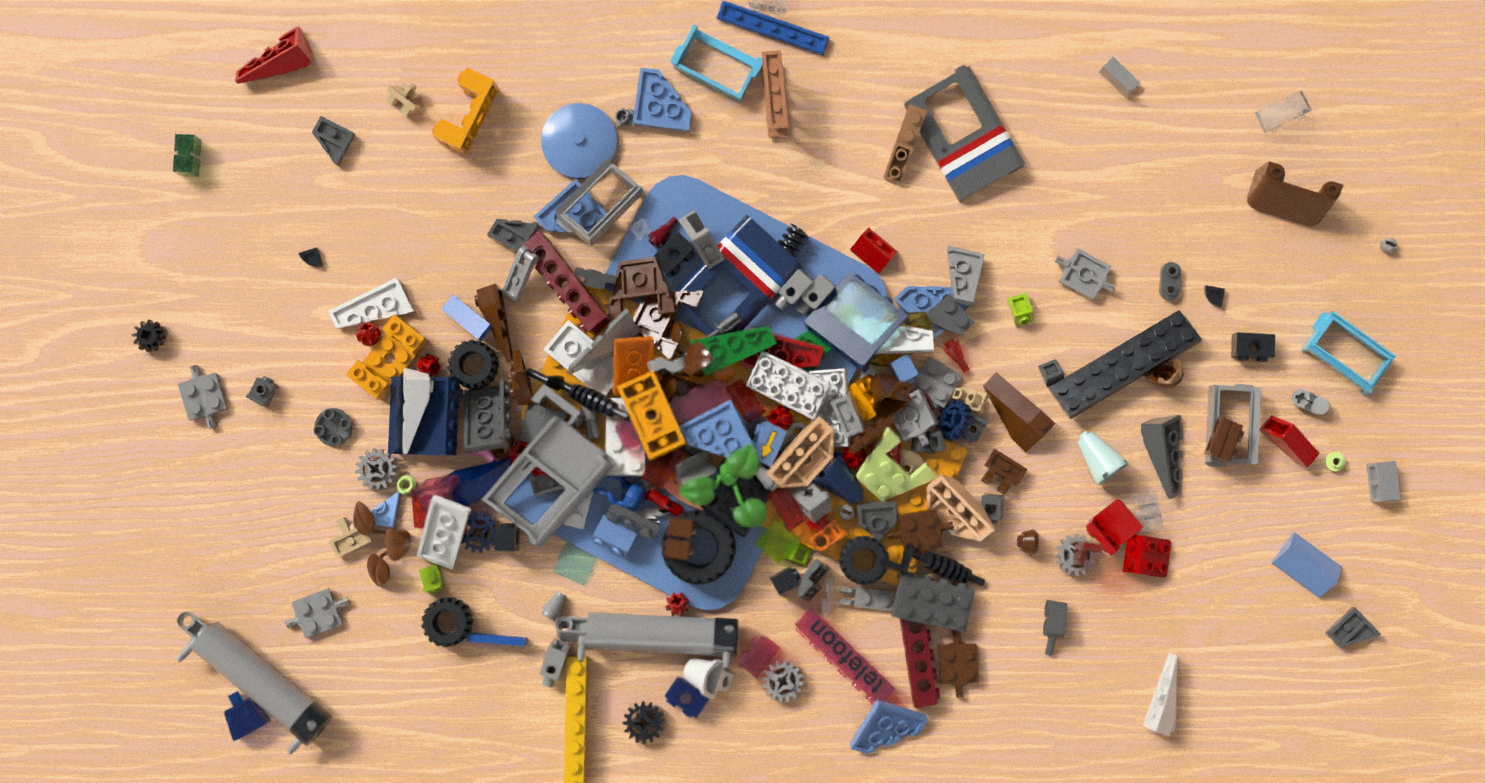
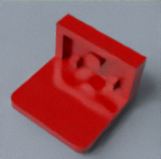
(1113, 526)
(1147, 556)

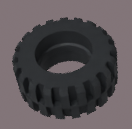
(718, 565)

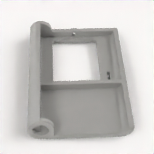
(568, 460)

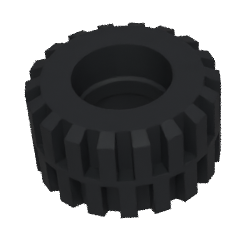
(459, 355)
(849, 550)
(431, 627)

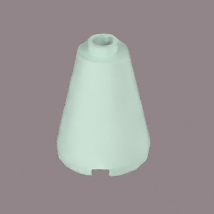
(1100, 457)

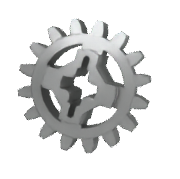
(381, 462)
(1066, 563)
(774, 676)

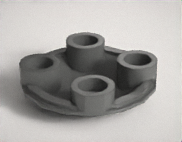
(333, 427)

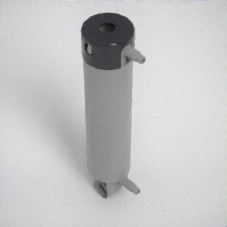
(651, 634)
(256, 679)

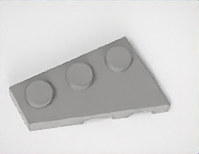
(964, 273)

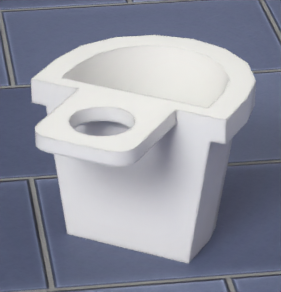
(707, 676)

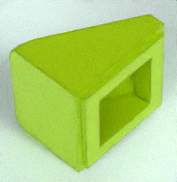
(799, 554)

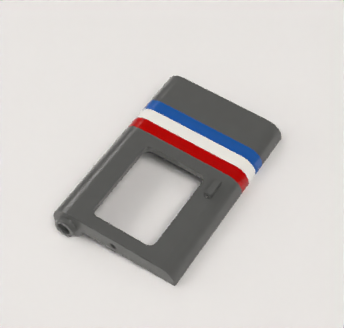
(980, 155)

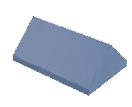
(1307, 565)

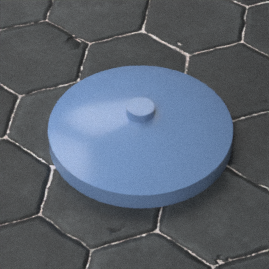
(578, 140)

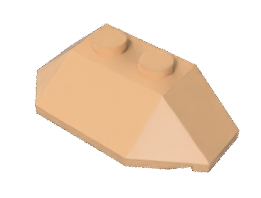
(804, 456)
(958, 505)

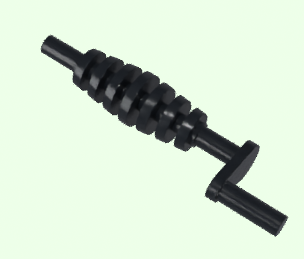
(587, 397)
(939, 564)

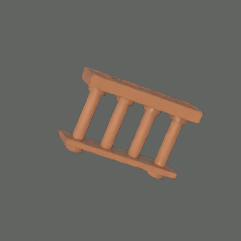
(774, 93)

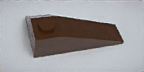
(492, 306)
(1021, 417)

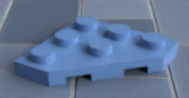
(659, 103)
(585, 212)
(924, 299)
(717, 431)
(886, 726)

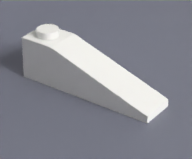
(416, 396)
(1162, 709)

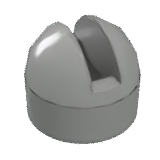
(1387, 248)
(845, 516)

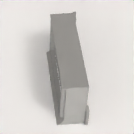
(611, 217)
(1254, 419)

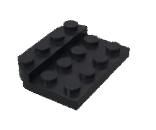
(726, 500)

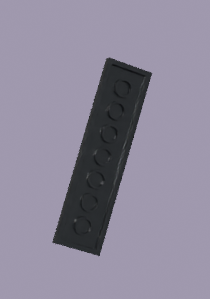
(1125, 364)

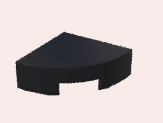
(311, 257)
(1214, 295)

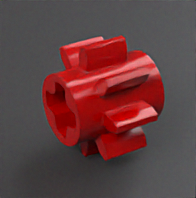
(368, 334)
(429, 365)
(781, 417)
(855, 459)
(820, 524)
(677, 598)

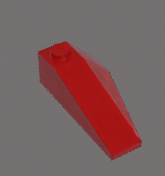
(284, 57)
(790, 350)

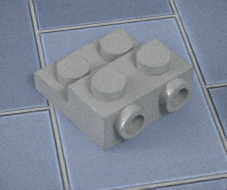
(937, 381)

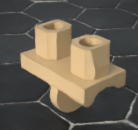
(407, 96)
(975, 399)

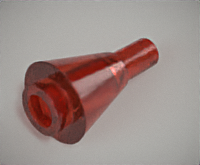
(954, 351)

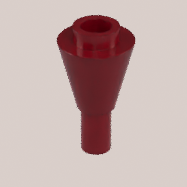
(658, 237)

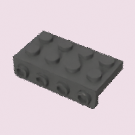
(487, 418)
(933, 601)

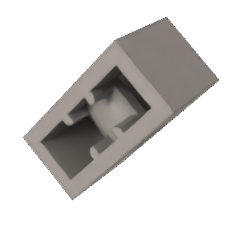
(811, 501)

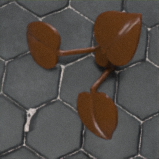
(696, 359)
(395, 541)

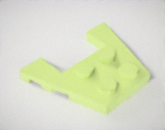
(885, 476)

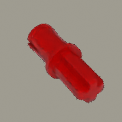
(664, 502)

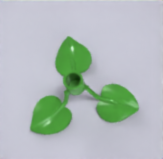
(743, 463)

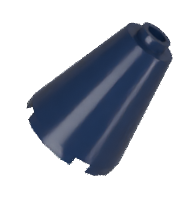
(840, 480)

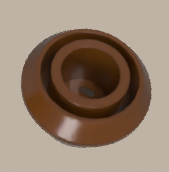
(1028, 542)

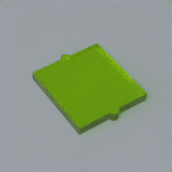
(777, 541)

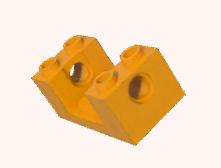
(483, 92)
(374, 373)
(658, 435)

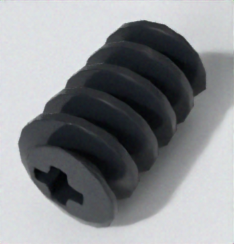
(793, 239)

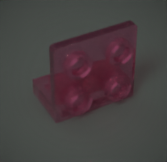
(436, 486)
(758, 655)

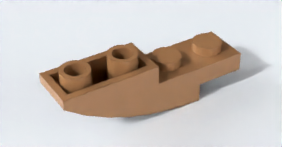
(905, 143)

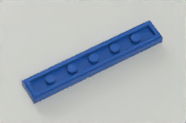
(773, 28)

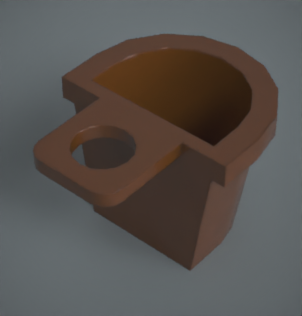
(889, 394)

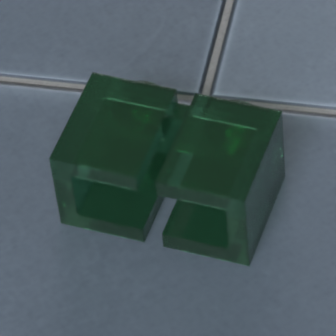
(184, 163)

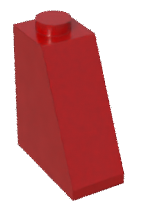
(1290, 440)

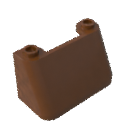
(1289, 201)

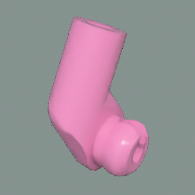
(487, 454)

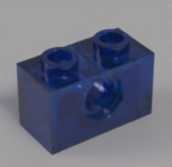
(680, 687)

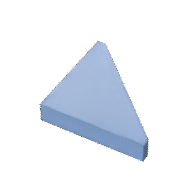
(386, 512)

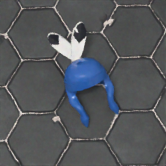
(632, 499)

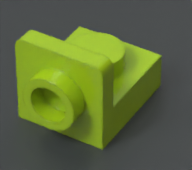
(1021, 309)
(431, 579)

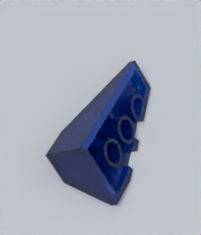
(477, 481)

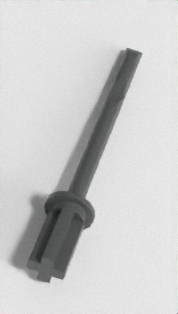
(722, 328)

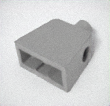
(800, 282)
(822, 287)
(557, 657)

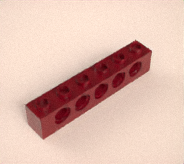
(597, 318)
(931, 695)

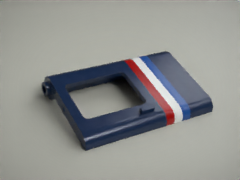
(755, 261)

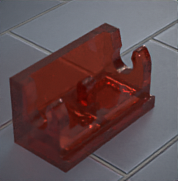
(745, 400)
(786, 508)

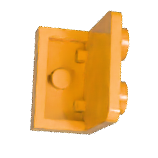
(863, 397)

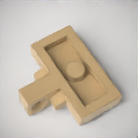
(348, 538)

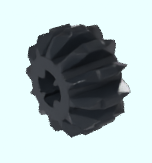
(142, 333)

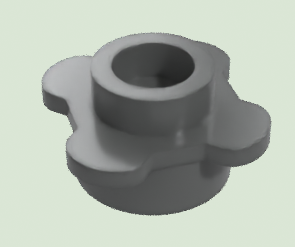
(620, 117)

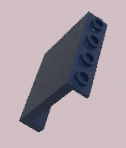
(438, 424)

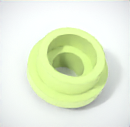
(1329, 461)
(400, 484)

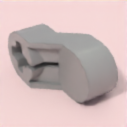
(660, 364)
(1302, 398)

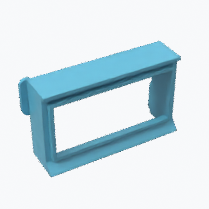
(681, 52)
(1320, 327)

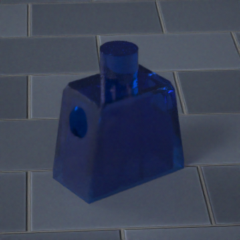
(244, 716)

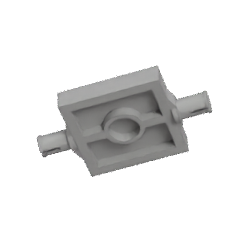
(1085, 274)
(202, 396)
(915, 419)
(317, 612)

